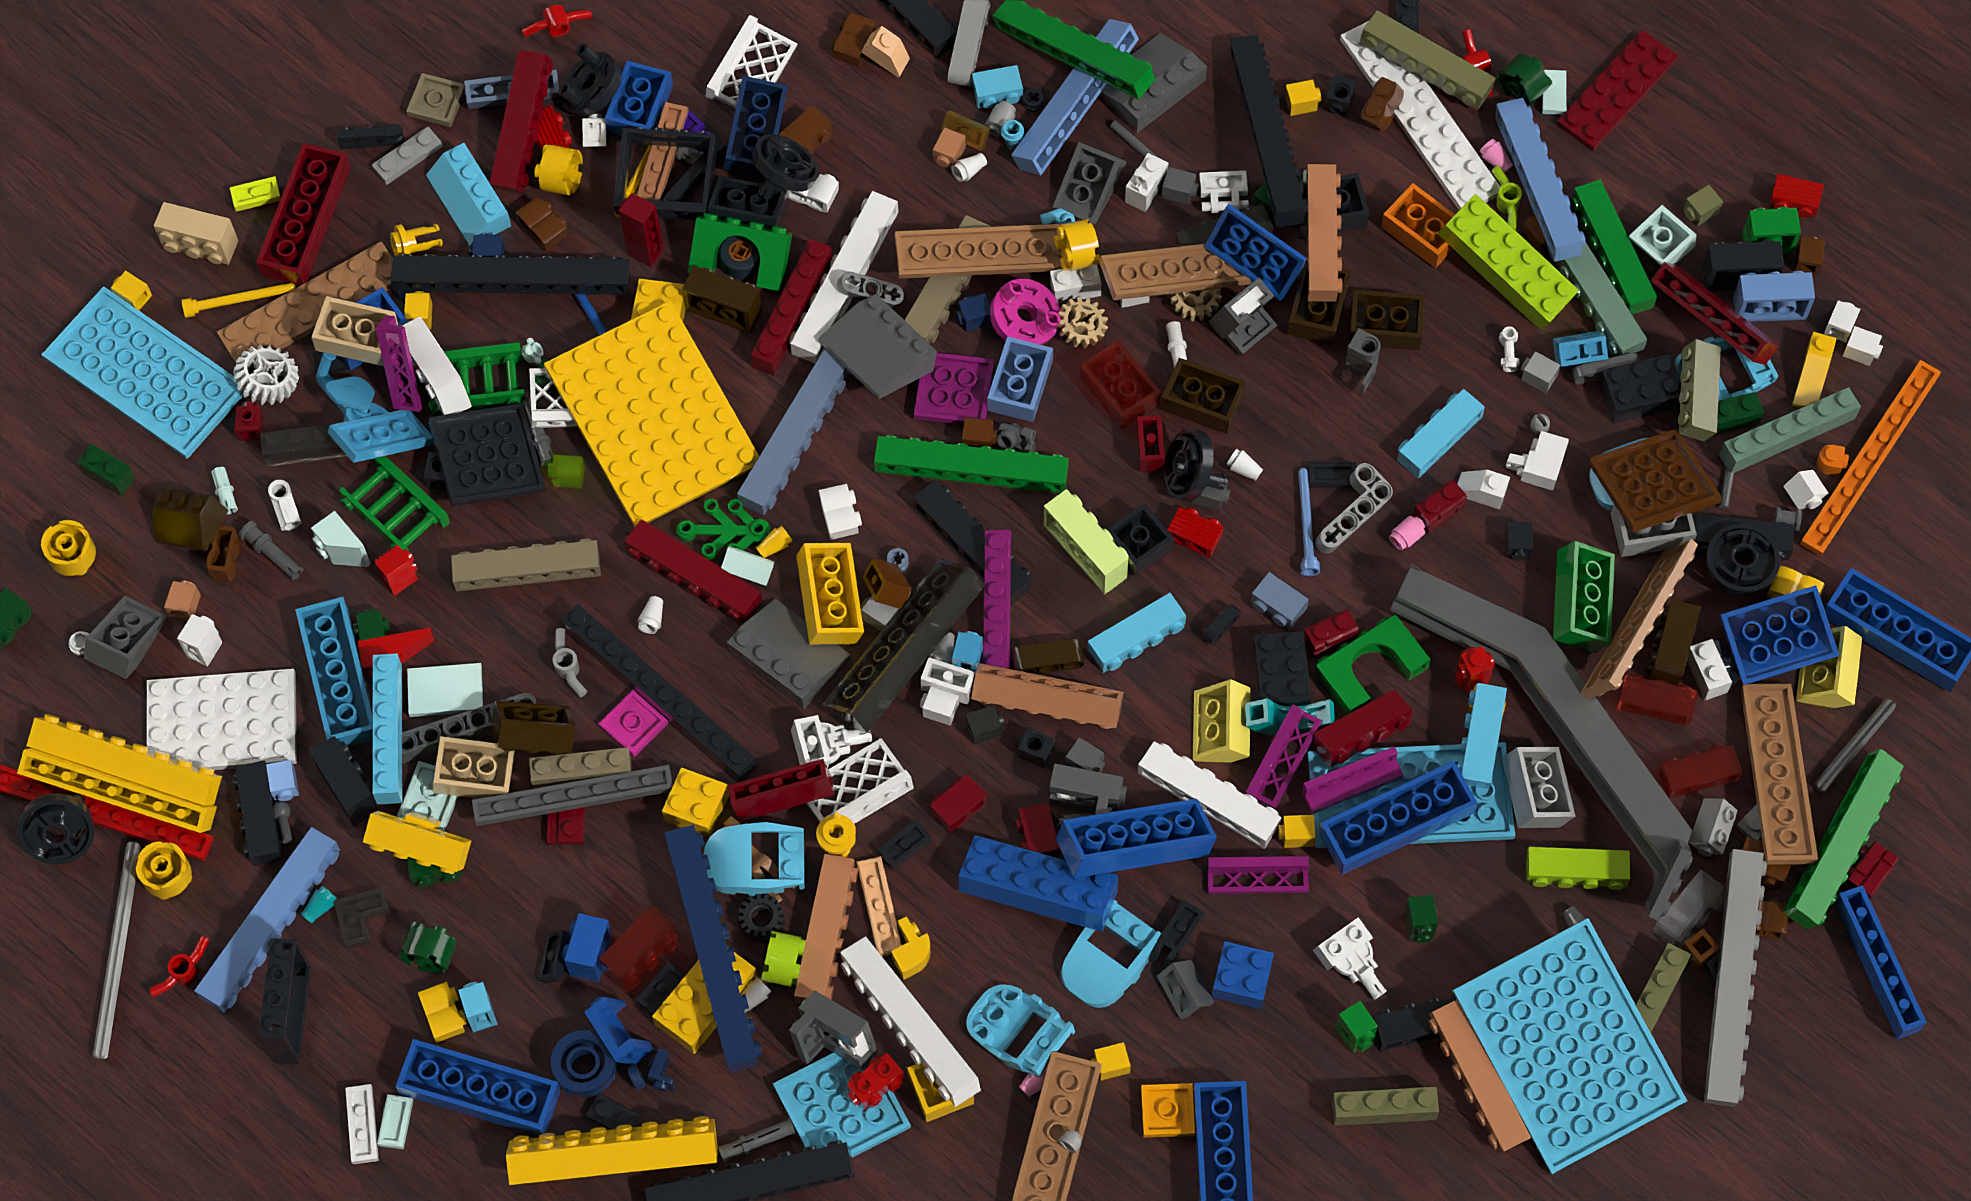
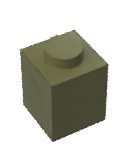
(1702, 205)

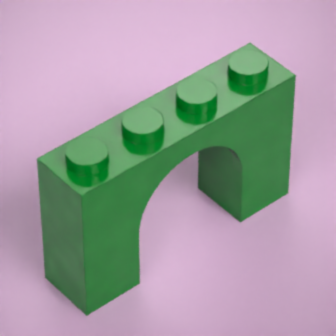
(771, 243)
(1388, 638)

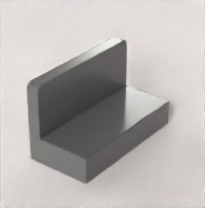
(1185, 988)

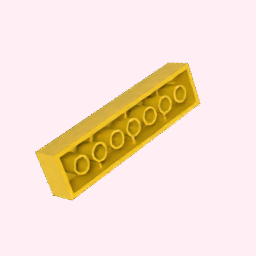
(612, 1150)

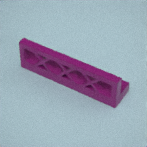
(398, 365)
(1275, 752)
(1352, 780)
(1258, 865)

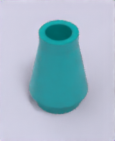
(320, 902)

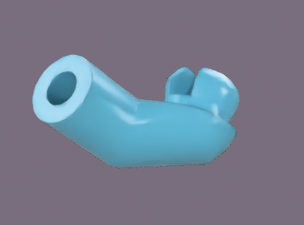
(1058, 216)

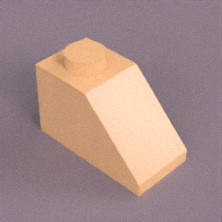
(886, 51)

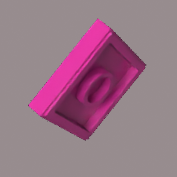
(633, 723)

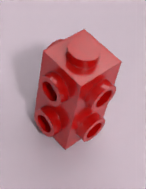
(1473, 668)
(870, 1085)

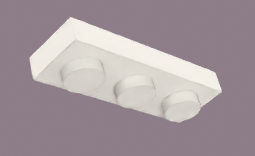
(362, 1124)

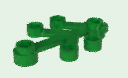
(727, 529)

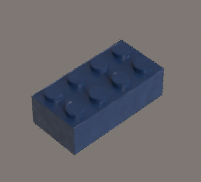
(756, 115)

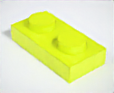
(255, 193)

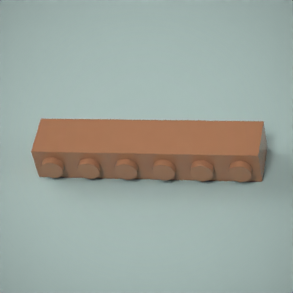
(1322, 232)
(1047, 696)
(825, 927)
(1479, 1076)

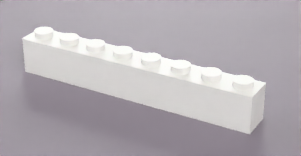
(855, 256)
(910, 1022)

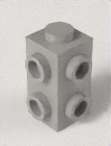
(1713, 826)

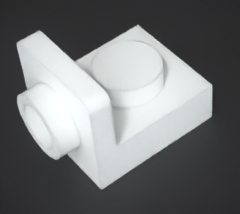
(594, 131)

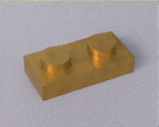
(975, 133)

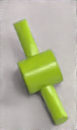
(1507, 190)

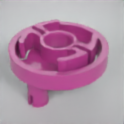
(1014, 297)

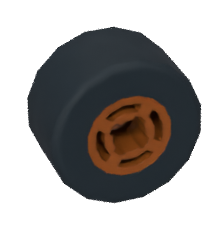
(735, 263)

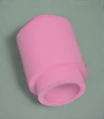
(1407, 533)

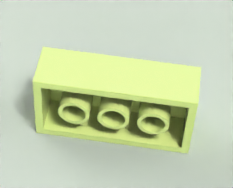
(1086, 541)

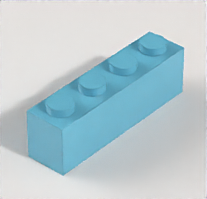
(1440, 433)
(1137, 633)
(1482, 735)

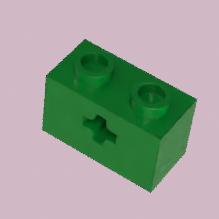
(1356, 1027)

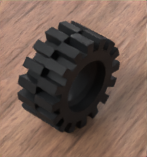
(761, 903)

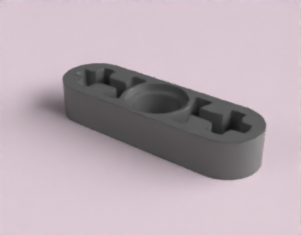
(860, 291)
(1592, 371)

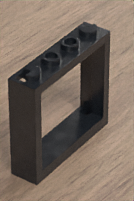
(676, 138)
(284, 1001)

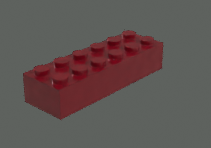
(303, 214)

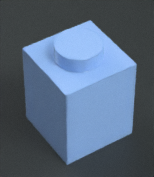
(282, 780)

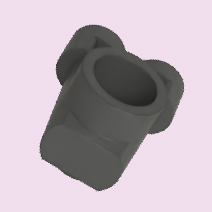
(1014, 435)

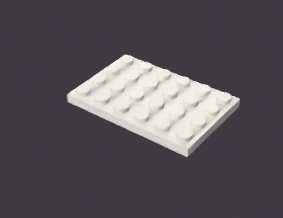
(224, 718)

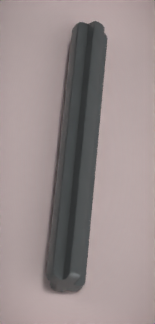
(1854, 745)

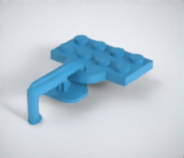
(367, 427)

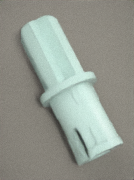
(224, 489)

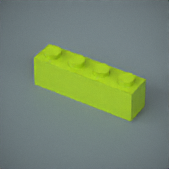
(1577, 867)

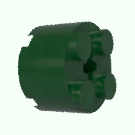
(1524, 78)
(428, 948)

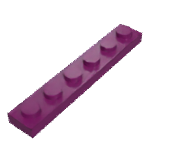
(997, 598)

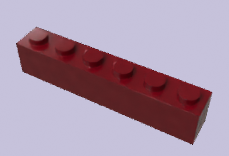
(521, 121)
(790, 307)
(1715, 313)
(692, 571)

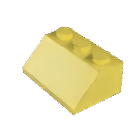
(1834, 680)
(1221, 723)

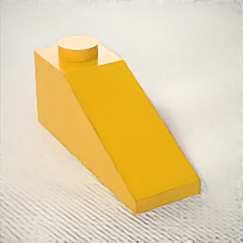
(1814, 369)

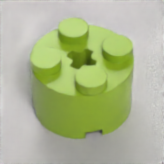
(781, 959)

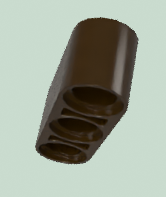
(1048, 657)

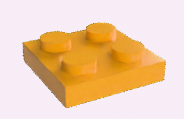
(1168, 1110)

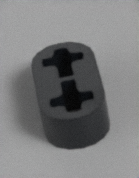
(1222, 624)

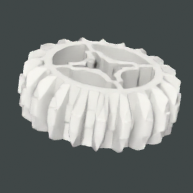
(263, 381)

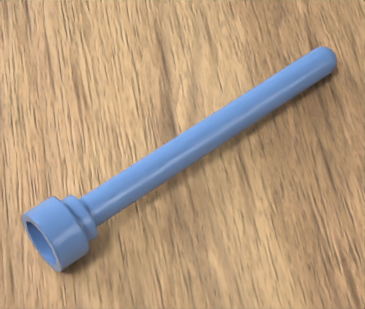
(1310, 565)

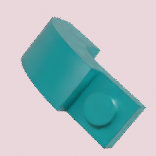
(1267, 717)

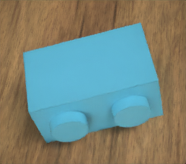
(997, 86)
(477, 1006)

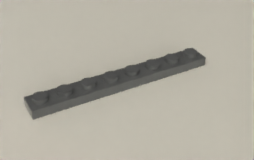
(572, 795)

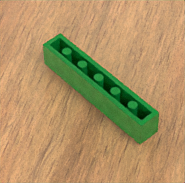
(1613, 246)

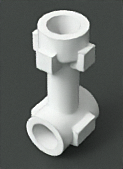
(1507, 339)

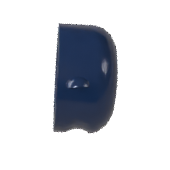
(574, 1046)

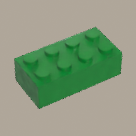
(1583, 596)

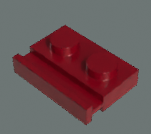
(566, 827)

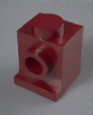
(249, 421)

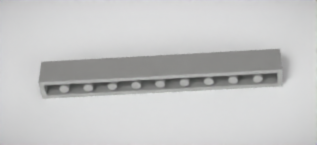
(1734, 978)

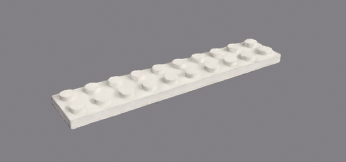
(1428, 126)

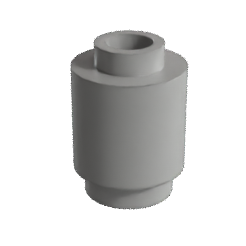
(999, 116)

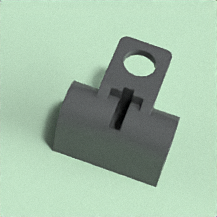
(1363, 357)

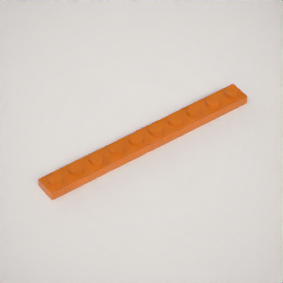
(1870, 458)

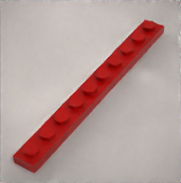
(112, 816)

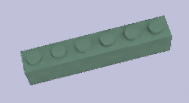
(1603, 303)
(1789, 430)

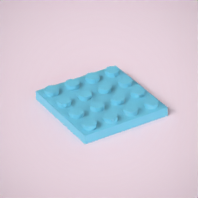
(823, 1113)

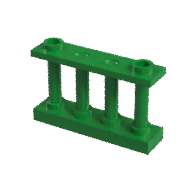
(486, 358)
(401, 484)

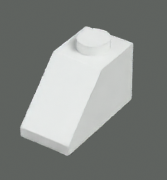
(1484, 487)

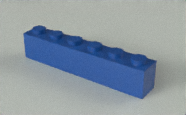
(1880, 962)

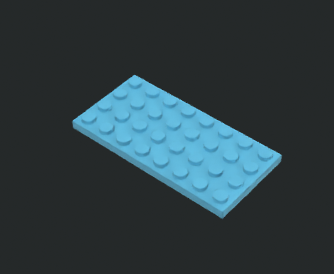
(144, 372)
(1493, 813)

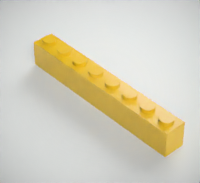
(124, 761)
(115, 790)

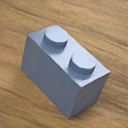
(1279, 601)

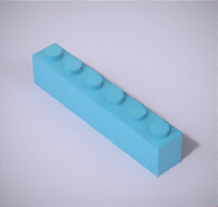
(387, 729)

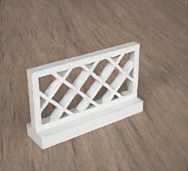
(736, 54)
(547, 417)
(871, 799)

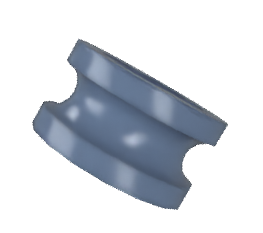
(902, 554)

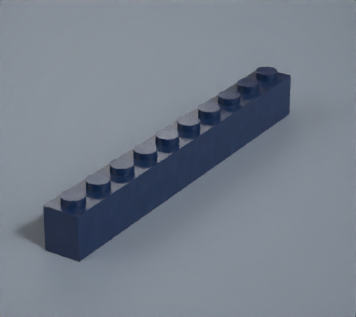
(712, 949)

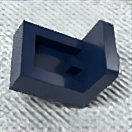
(658, 1065)

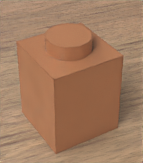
(949, 148)
(182, 600)

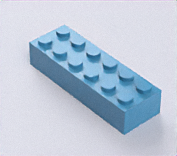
(336, 671)

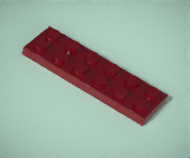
(1617, 90)

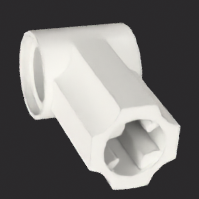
(284, 506)

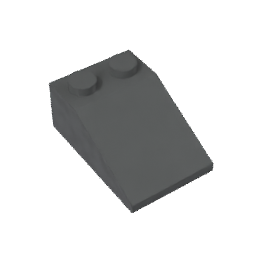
(1089, 183)
(123, 637)

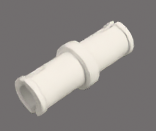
(1176, 343)

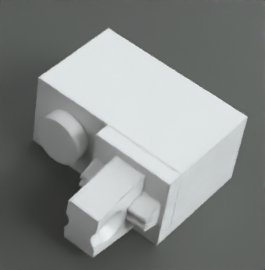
(1146, 182)
(1543, 461)

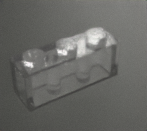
(1689, 909)

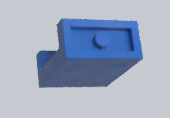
(613, 1034)

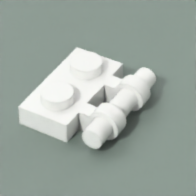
(1223, 185)

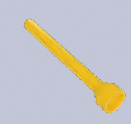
(192, 307)

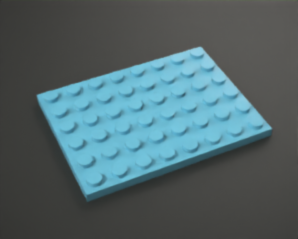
(1569, 1045)

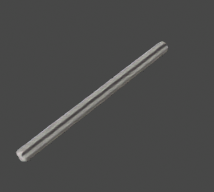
(116, 951)

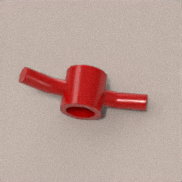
(556, 21)
(1477, 58)
(178, 961)

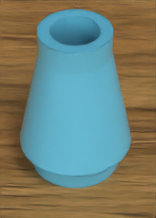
(1012, 133)

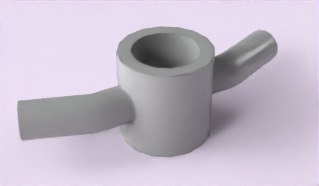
(564, 654)

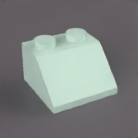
(1664, 237)
(338, 542)

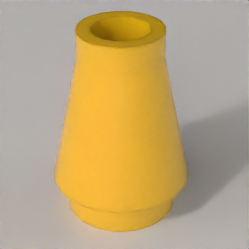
(776, 541)

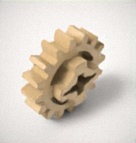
(1193, 305)
(1081, 331)

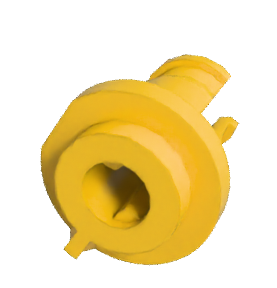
(404, 240)
(830, 835)

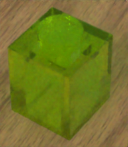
(567, 471)

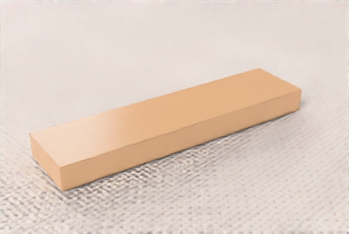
(879, 905)

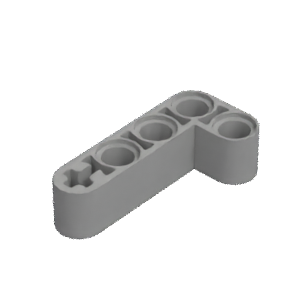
(973, 18)
(1351, 514)

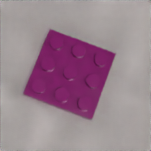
(955, 389)

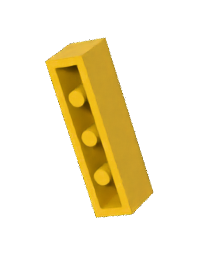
(416, 841)

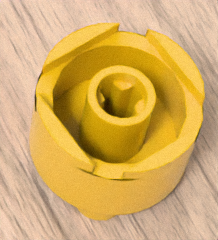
(559, 169)
(1077, 245)
(68, 548)
(167, 882)

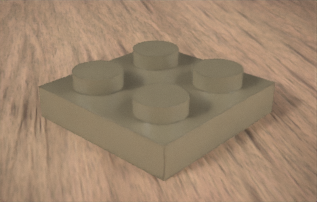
(436, 100)

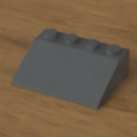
(1175, 73)
(879, 347)
(779, 652)

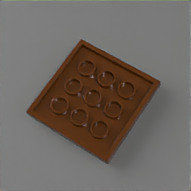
(1654, 480)

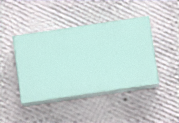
(1555, 96)
(747, 565)
(395, 1121)

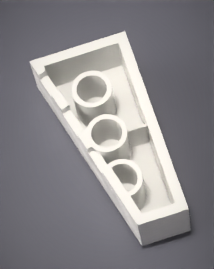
(435, 369)

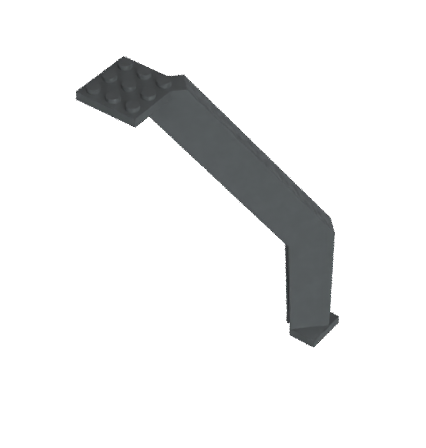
(1576, 720)

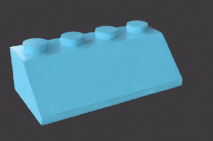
(467, 194)

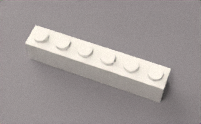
(1217, 798)

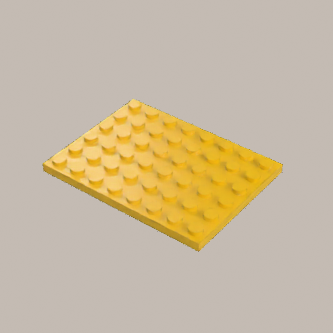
(652, 414)

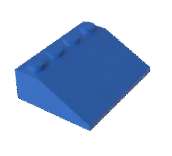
(1255, 252)
(1779, 635)

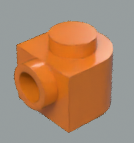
(1832, 460)

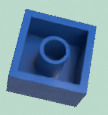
(588, 943)
(1242, 975)

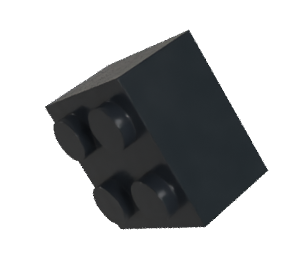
(1142, 538)

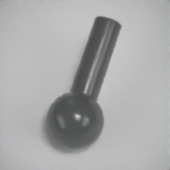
(282, 812)

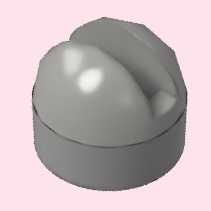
(1536, 425)
(1071, 1141)

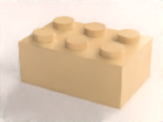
(196, 233)
(349, 330)
(472, 768)

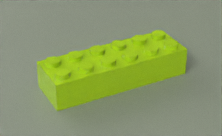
(1508, 262)

